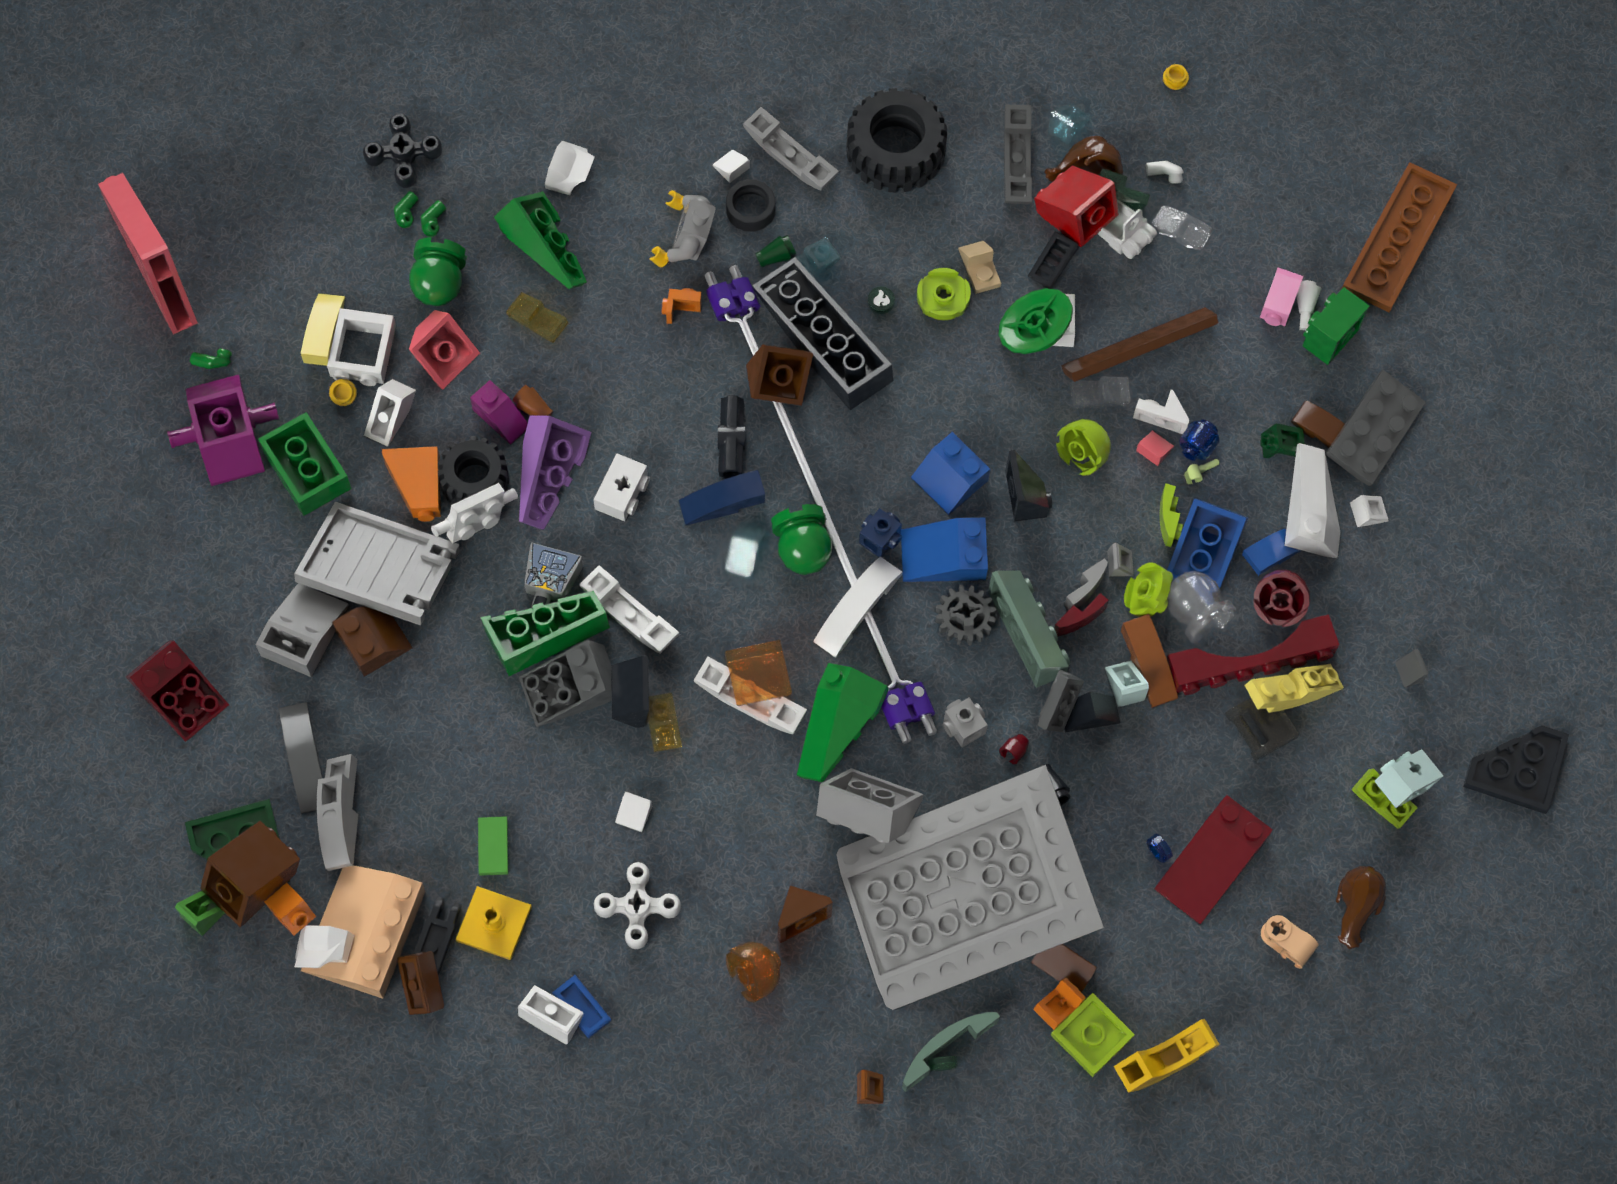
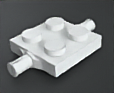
(474, 513)

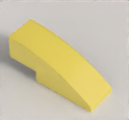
(321, 329)

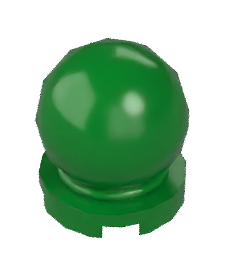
(437, 273)
(803, 540)

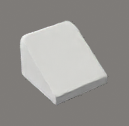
(732, 165)
(1368, 510)
(633, 811)

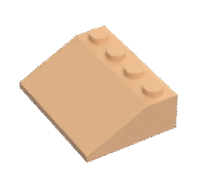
(380, 914)

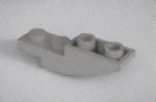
(335, 814)

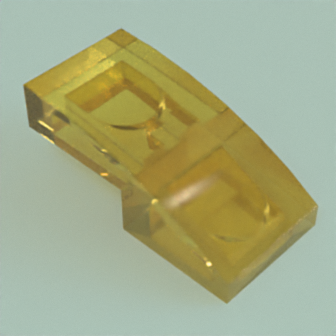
(536, 317)

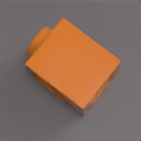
(290, 909)

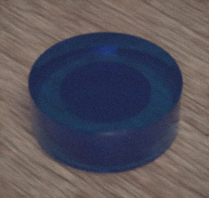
(1159, 848)

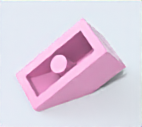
(1281, 297)

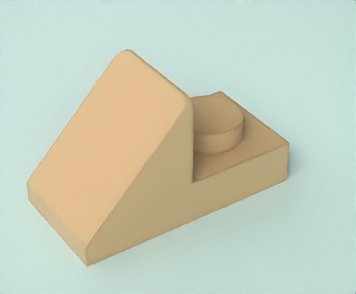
(980, 266)

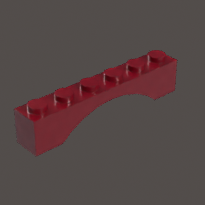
(1198, 668)

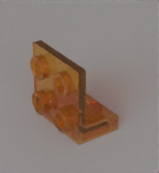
(758, 672)

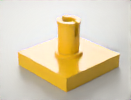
(493, 923)

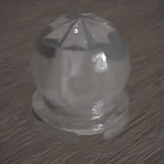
(1197, 602)

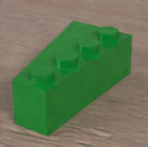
(544, 630)

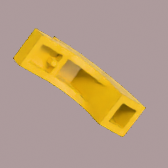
(1167, 1058)

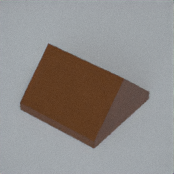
(779, 374)
(802, 911)

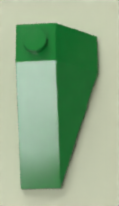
(840, 710)

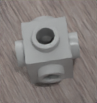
(964, 721)

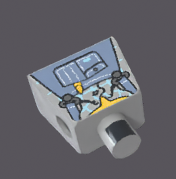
(550, 573)

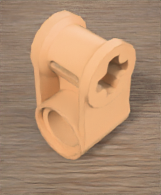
(1290, 941)

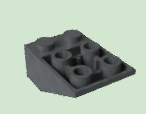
(569, 683)

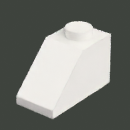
(389, 411)

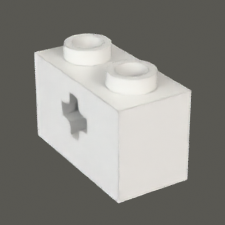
(620, 474)

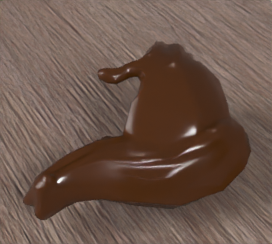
(1090, 155)
(1363, 893)

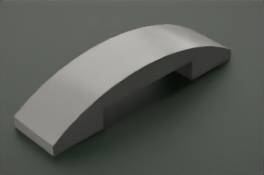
(787, 151)

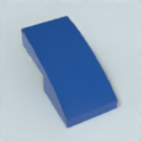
(1269, 552)

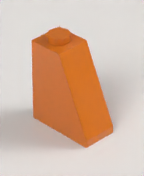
(416, 479)

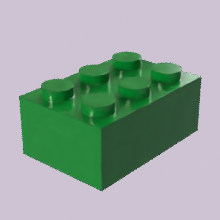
(305, 463)

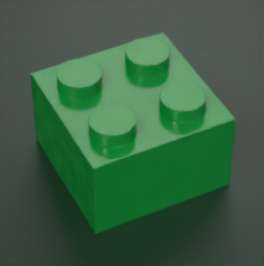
(1335, 325)

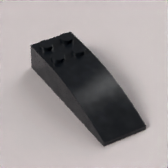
(819, 325)

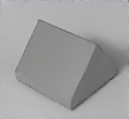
(1120, 561)

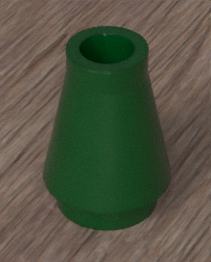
(776, 251)

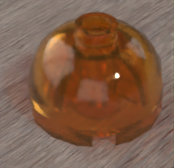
(755, 965)

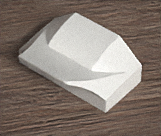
(568, 167)
(322, 945)

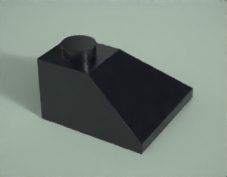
(1026, 490)

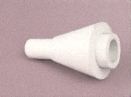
(1307, 299)

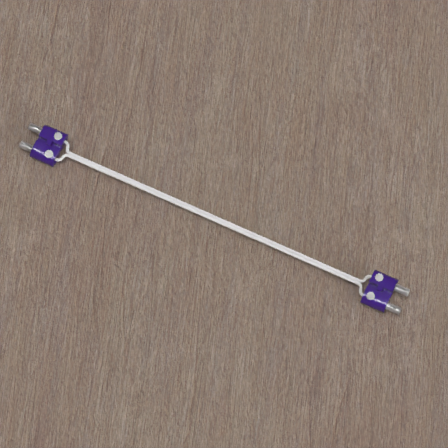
(899, 706)

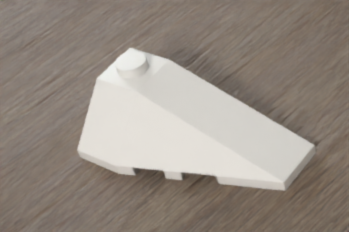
(1312, 508)

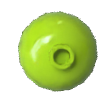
(1083, 440)

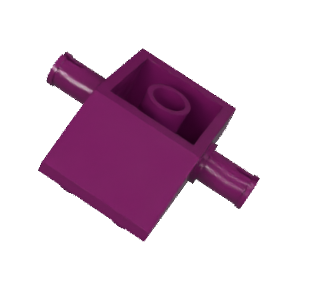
(224, 429)

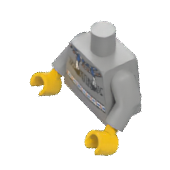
(692, 229)

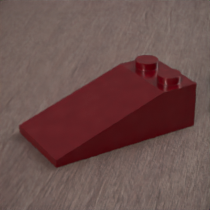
(1213, 859)

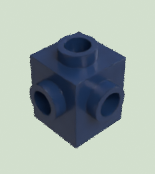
(880, 532)

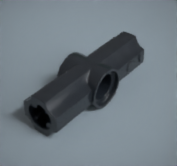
(731, 436)

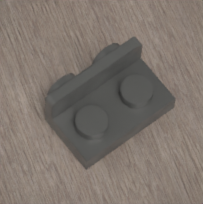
(1060, 702)

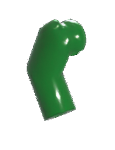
(402, 210)
(429, 219)
(211, 362)

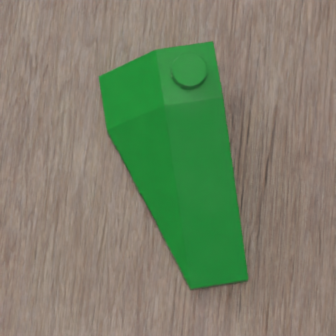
(531, 226)

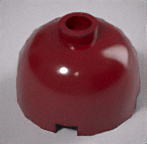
(1281, 598)

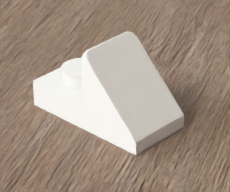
(1168, 417)

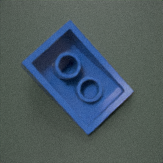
(1207, 541)
(945, 551)

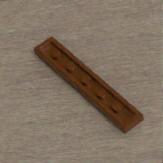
(1139, 344)

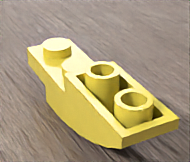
(1294, 689)

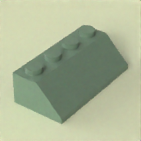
(1027, 626)

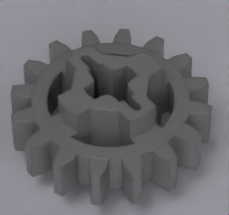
(977, 612)

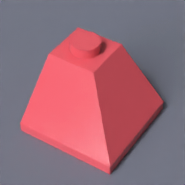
(442, 347)

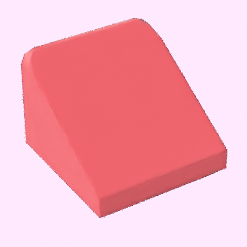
(1154, 448)

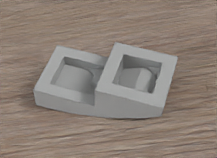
(1090, 580)

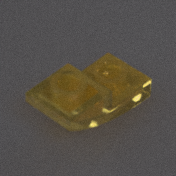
(663, 723)

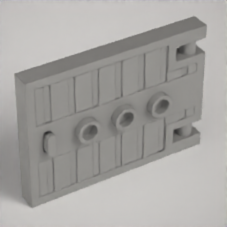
(376, 563)

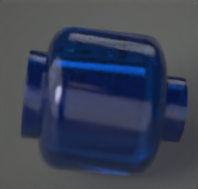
(1199, 440)

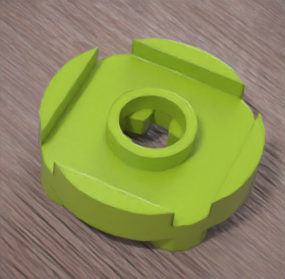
(936, 306)
(1148, 591)

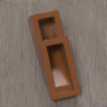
(1149, 659)

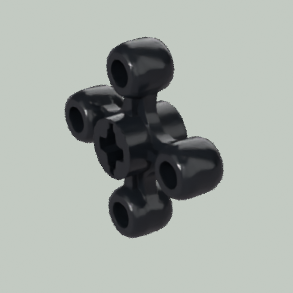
(404, 173)

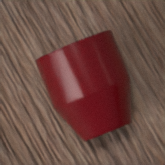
(1016, 746)

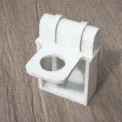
(1128, 231)

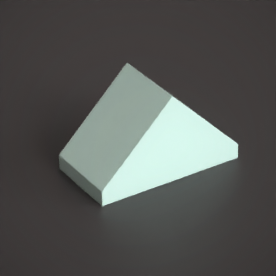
(1127, 683)

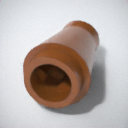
(531, 402)

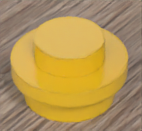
(1175, 77)
(343, 392)

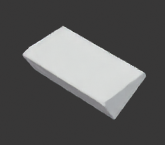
(550, 1014)

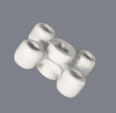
(648, 905)

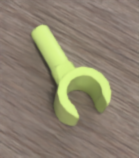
(1194, 471)

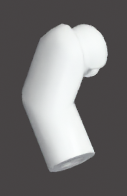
(1165, 167)

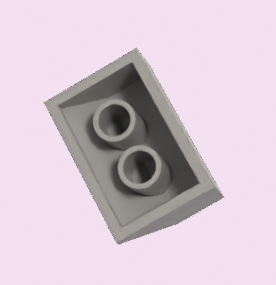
(868, 805)

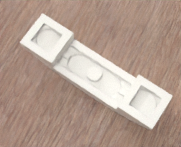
(856, 605)
(628, 612)
(776, 712)

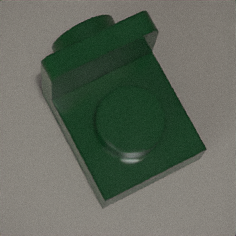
(1281, 440)

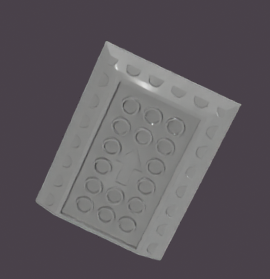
(968, 889)

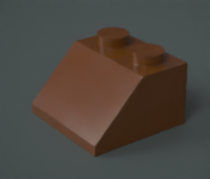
(371, 638)

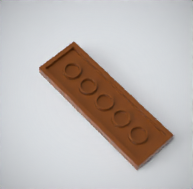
(1399, 237)

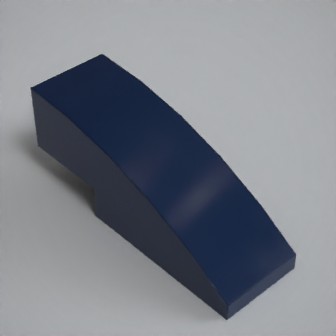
(723, 498)

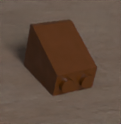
(248, 872)

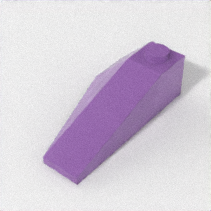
(547, 458)

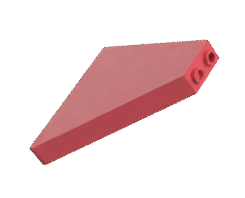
(149, 252)

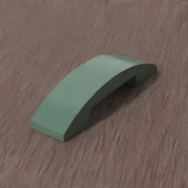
(974, 1024)

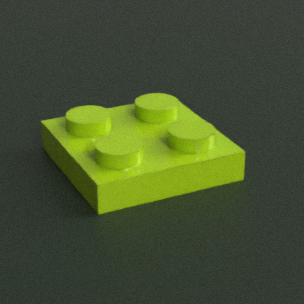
(1092, 1034)

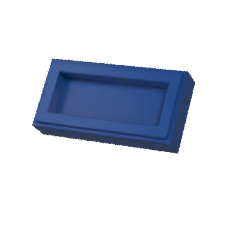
(577, 995)

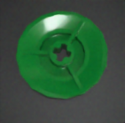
(1035, 321)

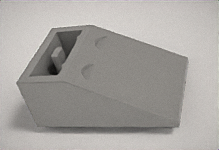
(301, 629)

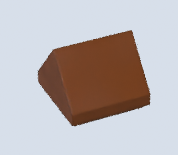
(869, 1087)

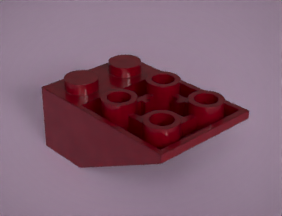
(177, 690)

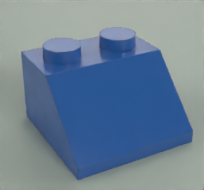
(951, 473)

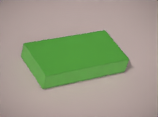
(493, 845)

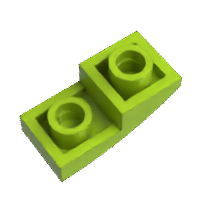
(1168, 517)
(1375, 798)

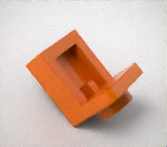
(684, 300)
(1059, 1003)

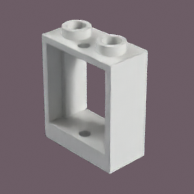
(363, 322)

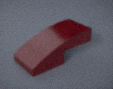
(1075, 619)

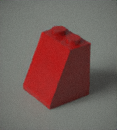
(1078, 204)

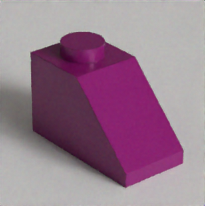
(498, 412)

